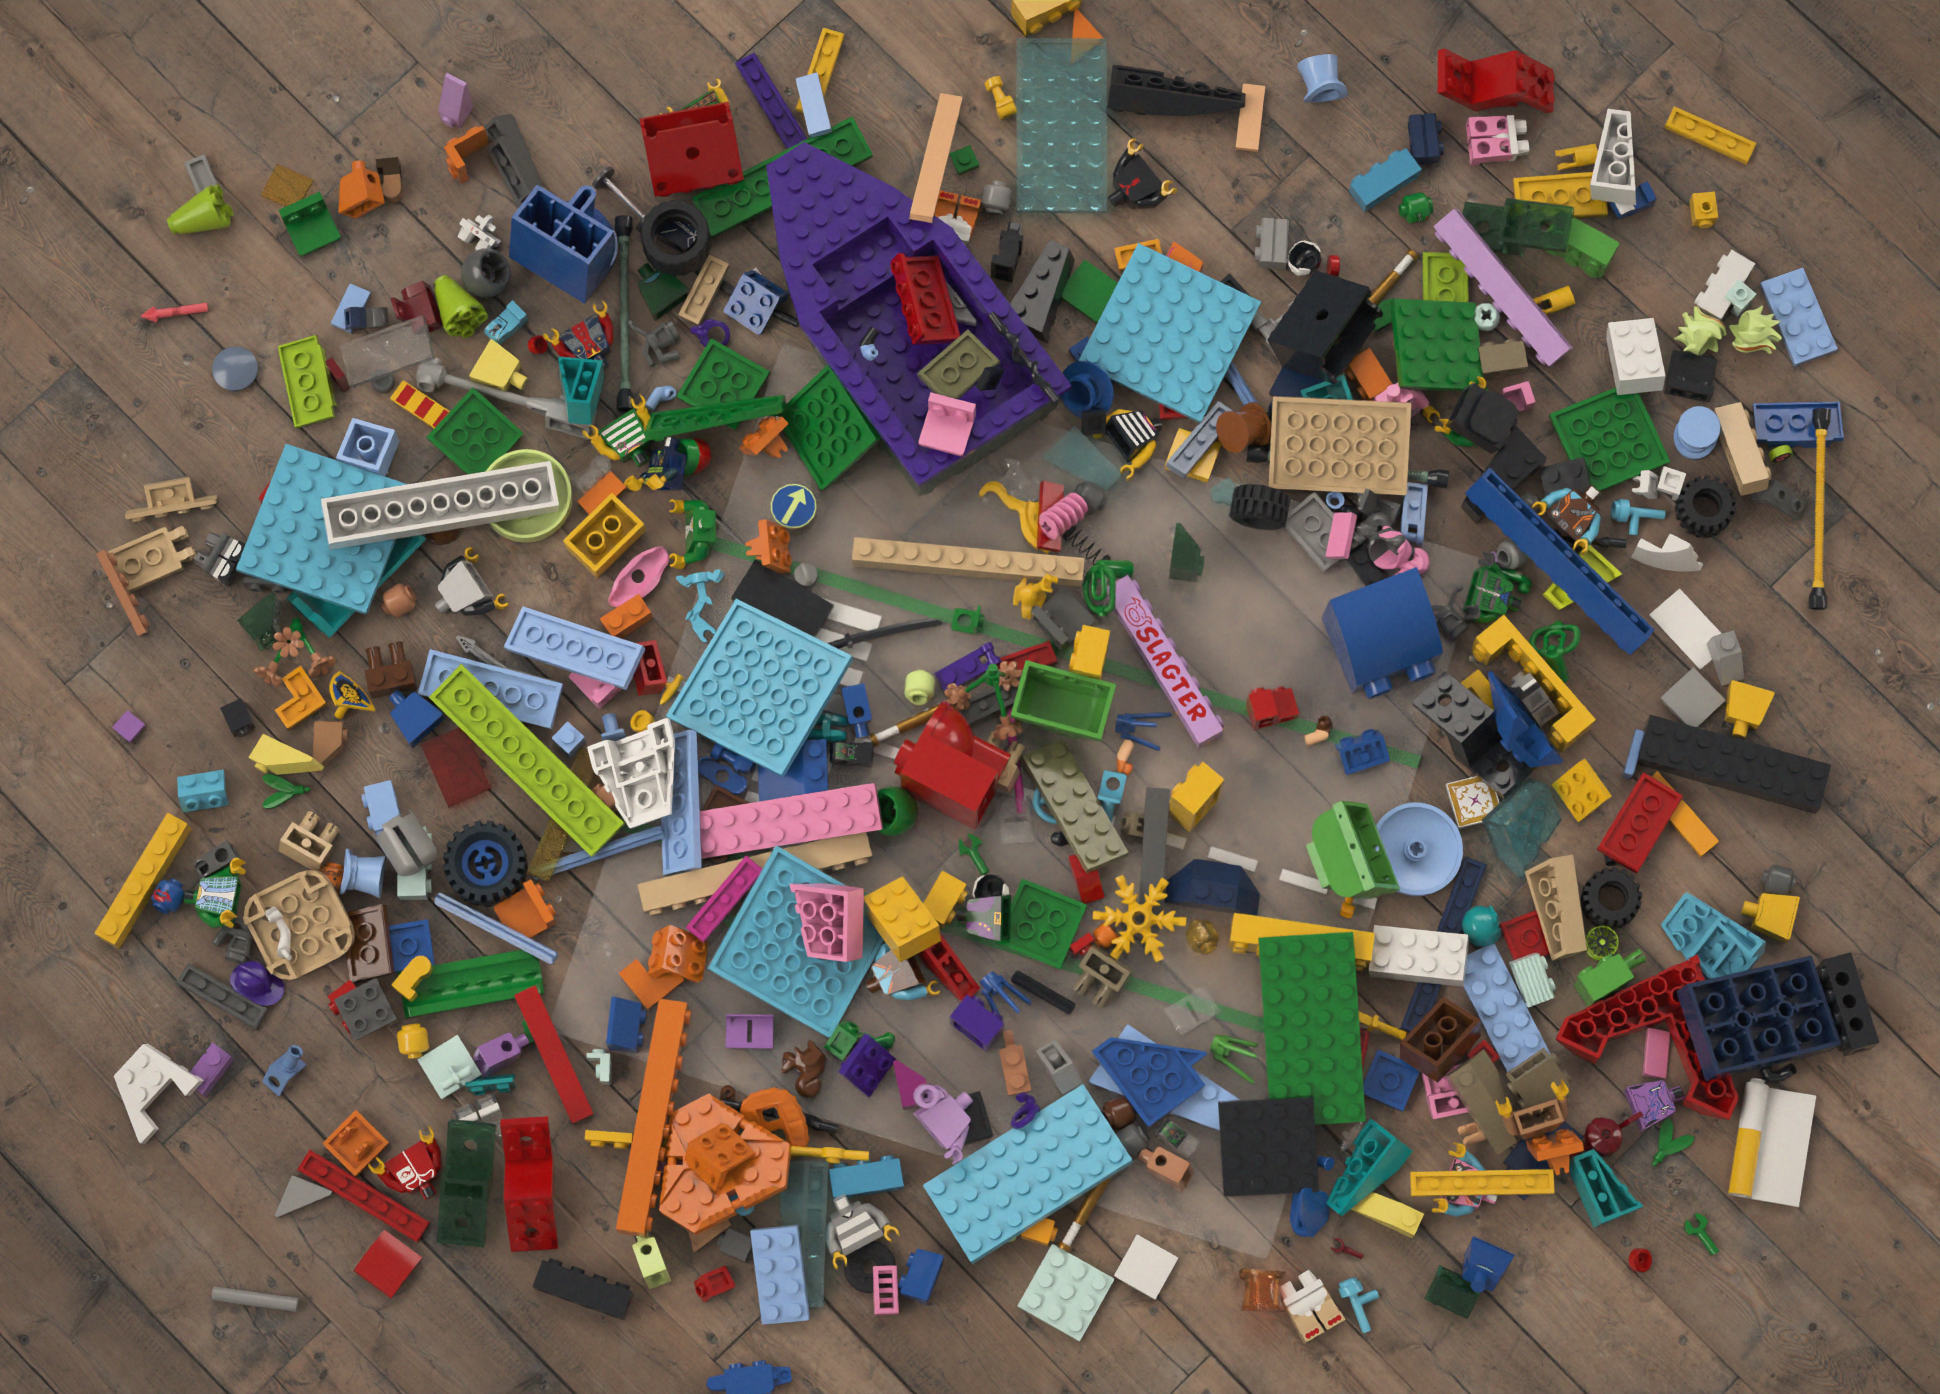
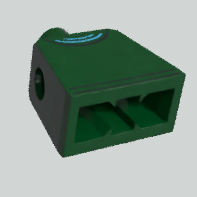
(660, 291)

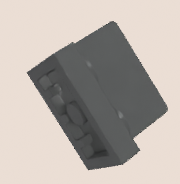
(1062, 618)
(366, 1009)

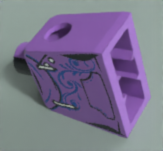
(1653, 1101)

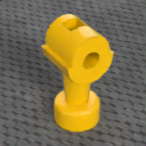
(1004, 104)

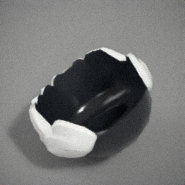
(1304, 258)
(989, 886)

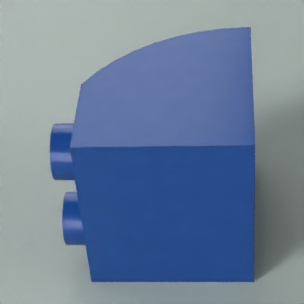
(1384, 633)

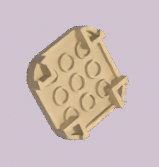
(315, 920)

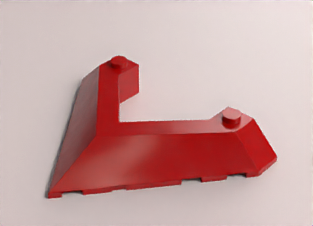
(1641, 1008)

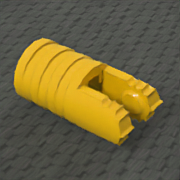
(1582, 156)
(1557, 299)

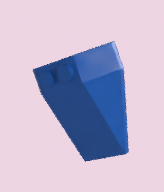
(1519, 728)

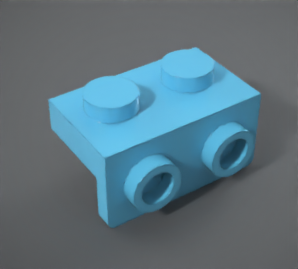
(202, 791)

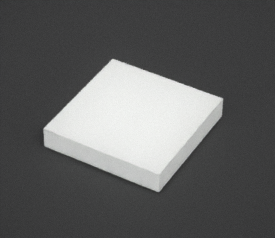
(1146, 1267)

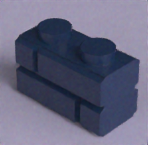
(1424, 139)

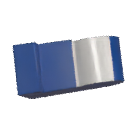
(1644, 199)

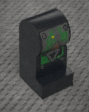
(852, 754)

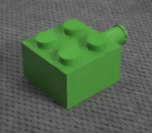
(1608, 977)

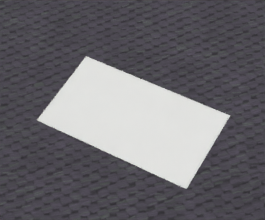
(1686, 627)

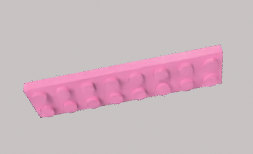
(790, 820)

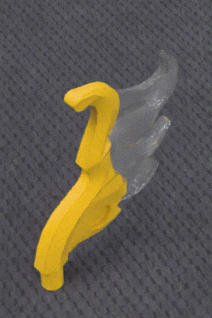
(1020, 496)

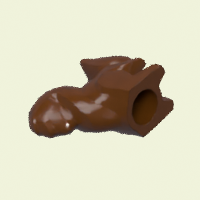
(810, 1065)

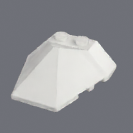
(638, 772)

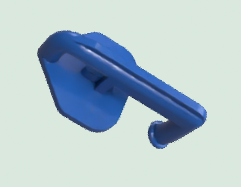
(1309, 1208)

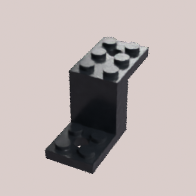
(1472, 734)

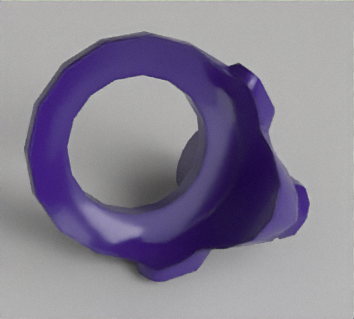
(702, 331)
(1029, 1108)

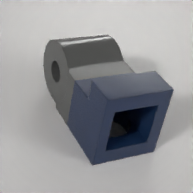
(365, 317)

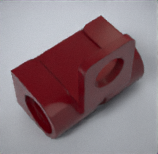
(418, 301)

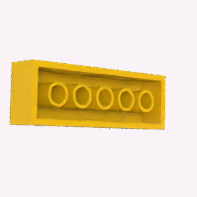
(1247, 929)

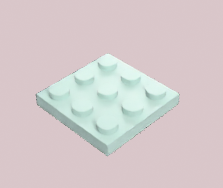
(1065, 1292)

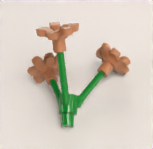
(289, 641)
(993, 677)

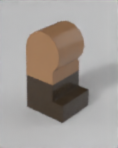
(392, 185)

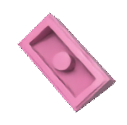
(1656, 1053)

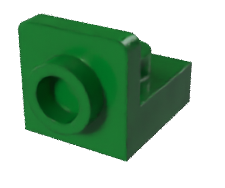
(843, 1039)

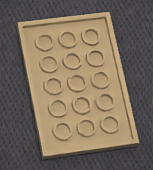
(1339, 445)

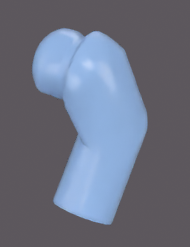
(660, 394)

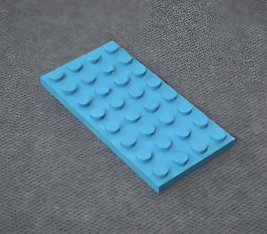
(1027, 1174)

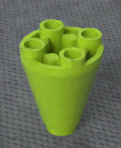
(202, 213)
(458, 308)

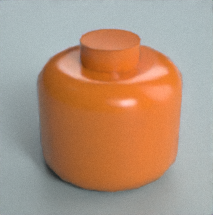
(1104, 935)

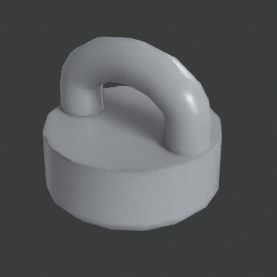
(805, 575)

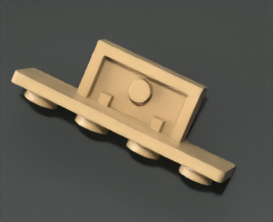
(169, 497)

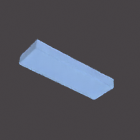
(813, 105)

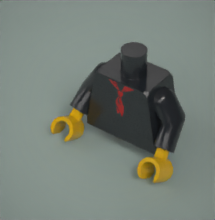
(1137, 182)

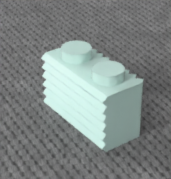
(1532, 979)

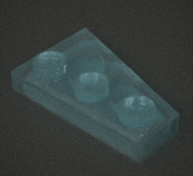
(1081, 458)

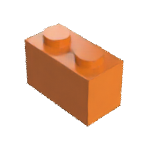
(1367, 375)
(626, 617)

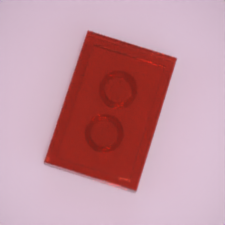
(455, 766)

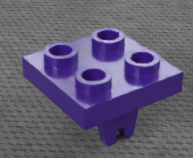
(866, 1065)

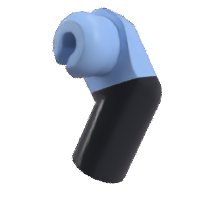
(867, 344)

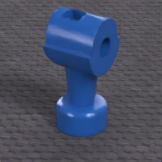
(739, 763)

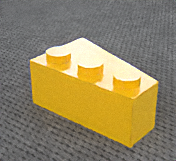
(1034, 14)

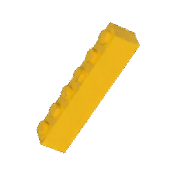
(143, 880)

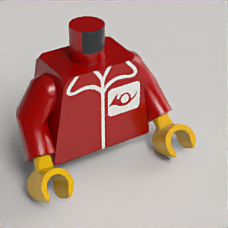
(413, 1168)

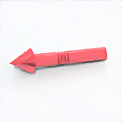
(153, 313)

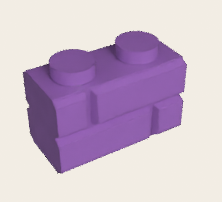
(211, 1068)

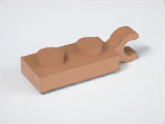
(1014, 1066)

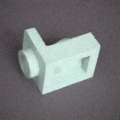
(1740, 296)
(604, 1069)

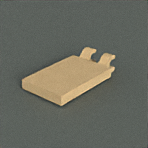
(152, 557)

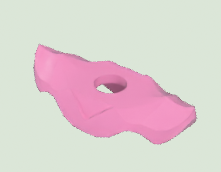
(651, 563)

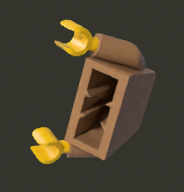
(1538, 1118)

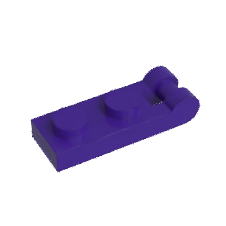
(968, 667)

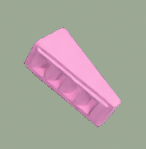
(894, 1310)

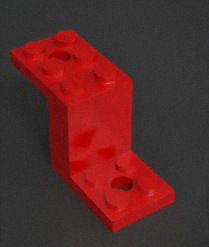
(1495, 81)
(529, 1184)

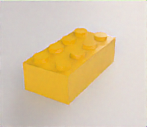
(1195, 796)

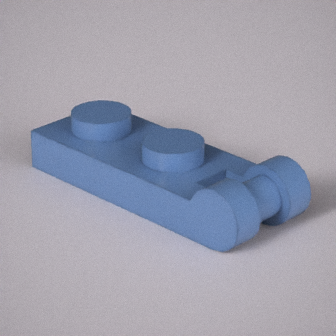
(1414, 512)

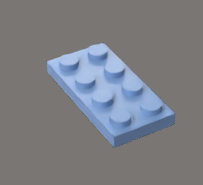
(1799, 315)
(780, 1274)

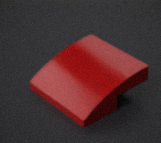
(387, 1264)

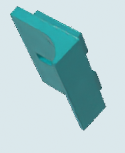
(499, 1082)

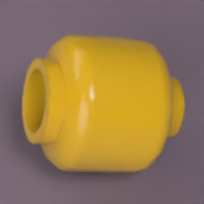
(412, 1040)

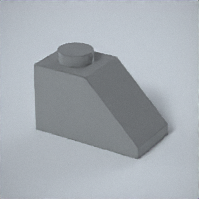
(1726, 657)
(1059, 1067)

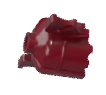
(1594, 1139)

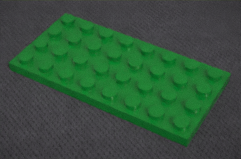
(1313, 1023)

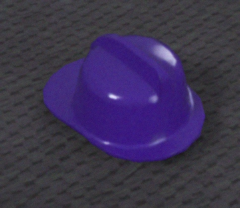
(257, 983)

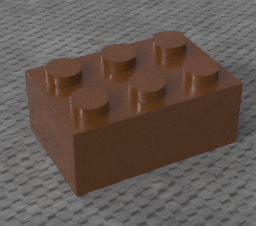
(1440, 1039)

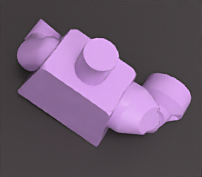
(943, 1117)

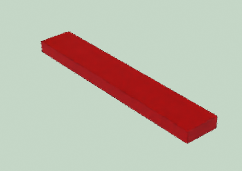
(553, 1054)
(363, 1196)

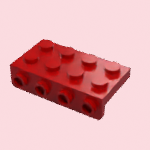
(925, 299)

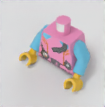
(1462, 1205)

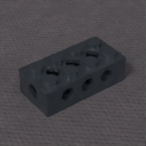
(1851, 993)

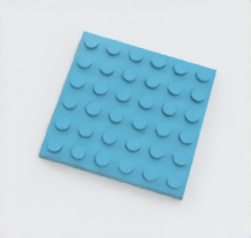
(1170, 332)
(290, 534)
(760, 687)
(768, 954)

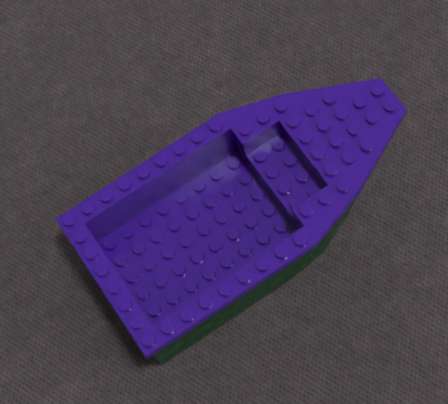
(836, 253)

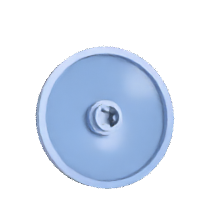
(1421, 847)

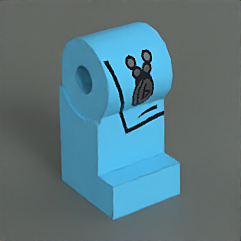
(506, 323)

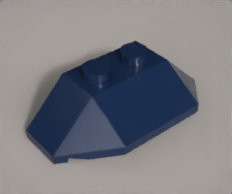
(1213, 888)

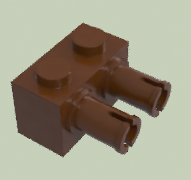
(390, 678)

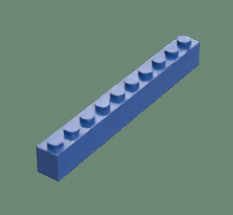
(1559, 561)

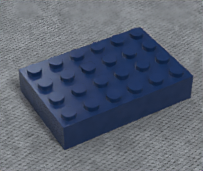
(1758, 1018)

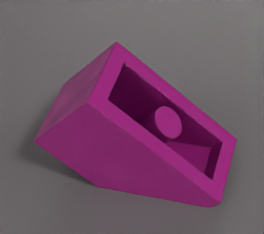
(907, 1083)

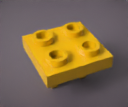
(1581, 790)

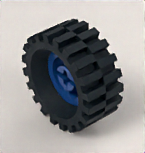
(480, 840)

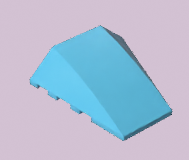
(1717, 940)

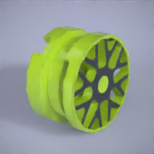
(1601, 942)

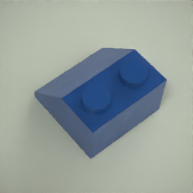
(625, 1025)
(921, 1275)

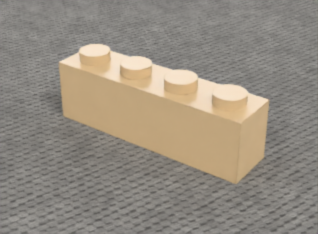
(1741, 449)

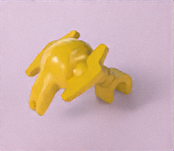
(1032, 594)

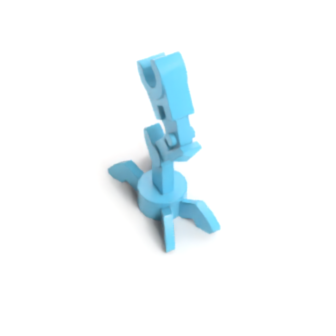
(700, 579)

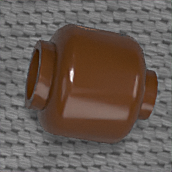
(1118, 1112)

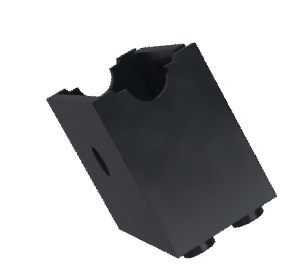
(1318, 316)

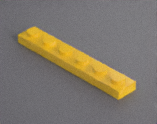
(1482, 1183)

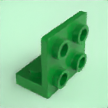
(309, 224)

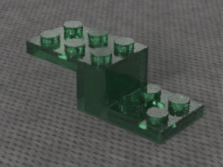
(1520, 224)
(466, 1183)

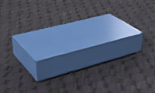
(1633, 754)

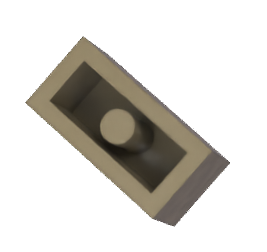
(1503, 359)

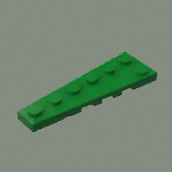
(701, 417)

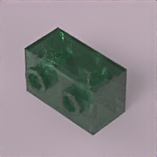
(1452, 1292)

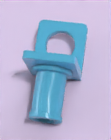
(1111, 797)

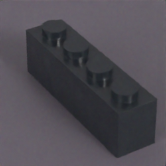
(582, 1289)

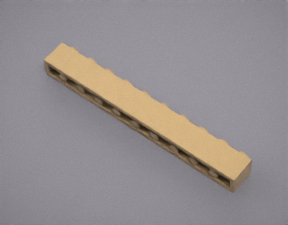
(966, 561)
(702, 883)

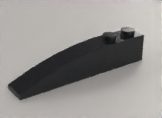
(1152, 93)

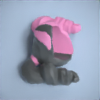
(1389, 547)

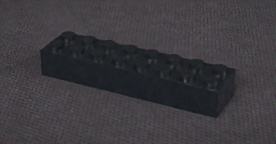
(1733, 764)

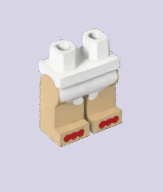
(1310, 1299)

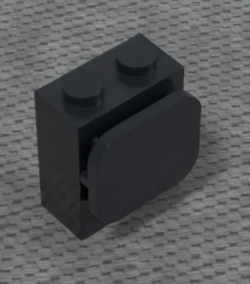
(1483, 418)

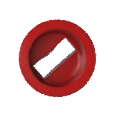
(537, 344)

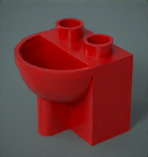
(951, 767)

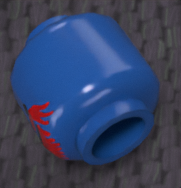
(168, 896)

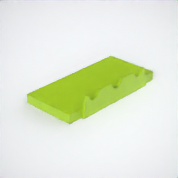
(307, 381)

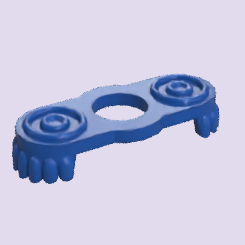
(708, 768)

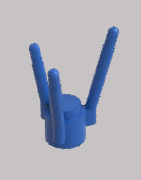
(1127, 722)
(993, 985)

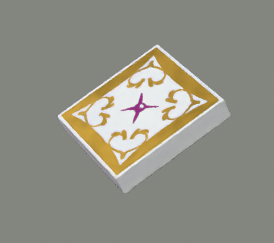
(1471, 801)

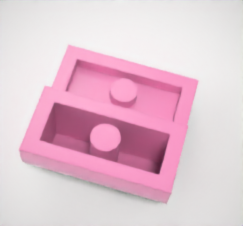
(1441, 1097)

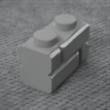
(1273, 243)

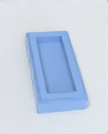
(353, 297)

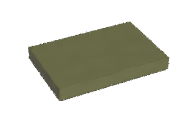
(958, 367)

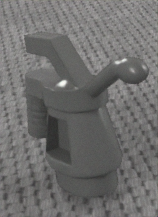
(660, 337)
(1451, 622)
(240, 945)

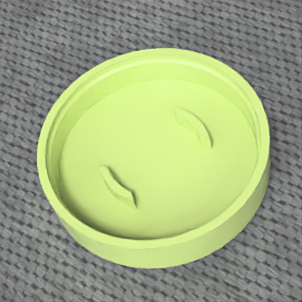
(539, 526)

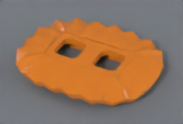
(790, 1114)

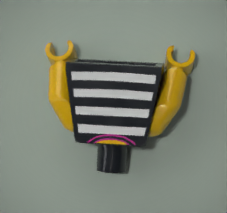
(1133, 437)

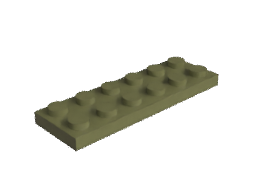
(1074, 806)

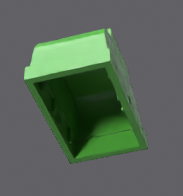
(1063, 702)
(1347, 854)

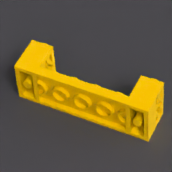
(1504, 636)

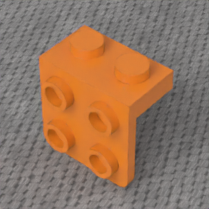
(457, 149)
(526, 911)
(678, 954)
(716, 1154)

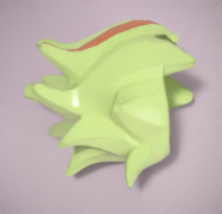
(1701, 332)
(1755, 332)

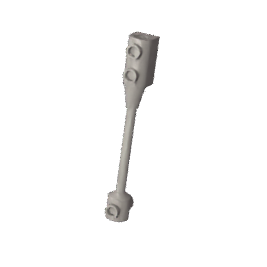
(433, 374)

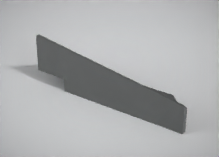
(512, 157)

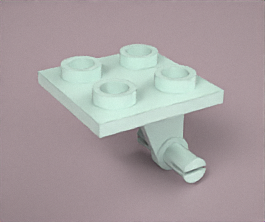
(449, 1067)

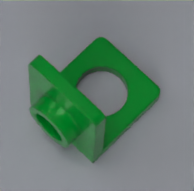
(977, 620)

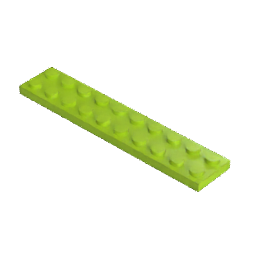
(527, 760)

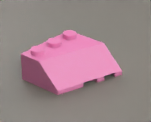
(831, 920)

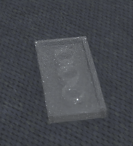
(387, 351)

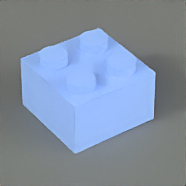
(368, 447)

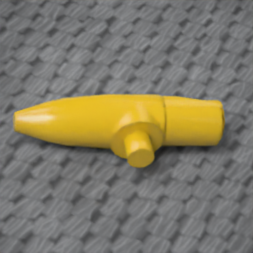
(671, 689)

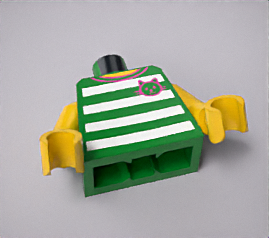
(624, 437)

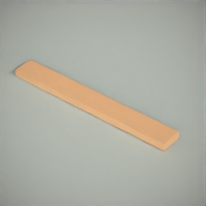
(936, 158)

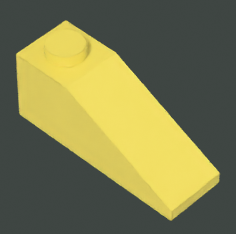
(281, 758)
(1390, 1213)

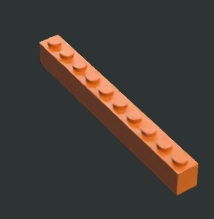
(652, 1118)

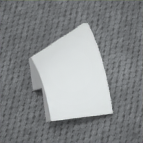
(1674, 555)

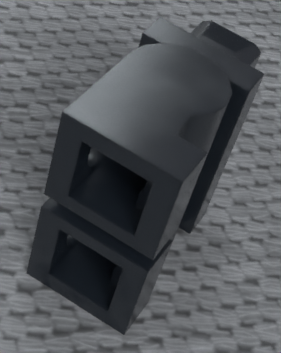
(1011, 245)

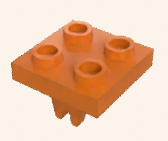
(766, 438)
(771, 547)
(355, 1143)
(1555, 1148)

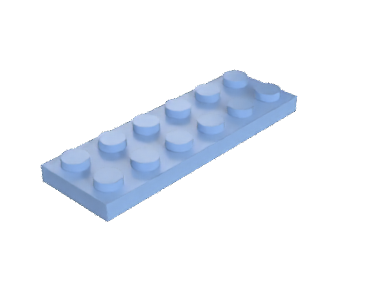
(574, 648)
(526, 696)
(682, 828)
(1501, 1008)

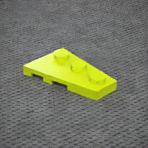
(1597, 562)

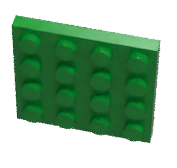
(1435, 344)
(827, 428)
(1612, 436)

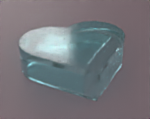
(1223, 492)

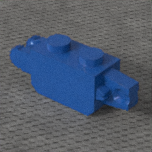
(755, 1379)

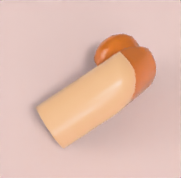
(1122, 757)

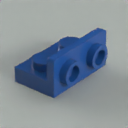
(1362, 751)

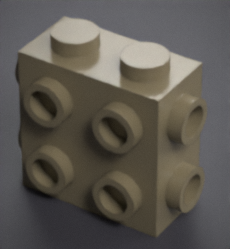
(1534, 1078)

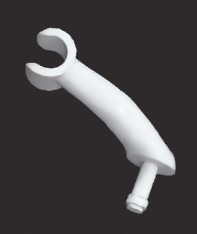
(283, 950)

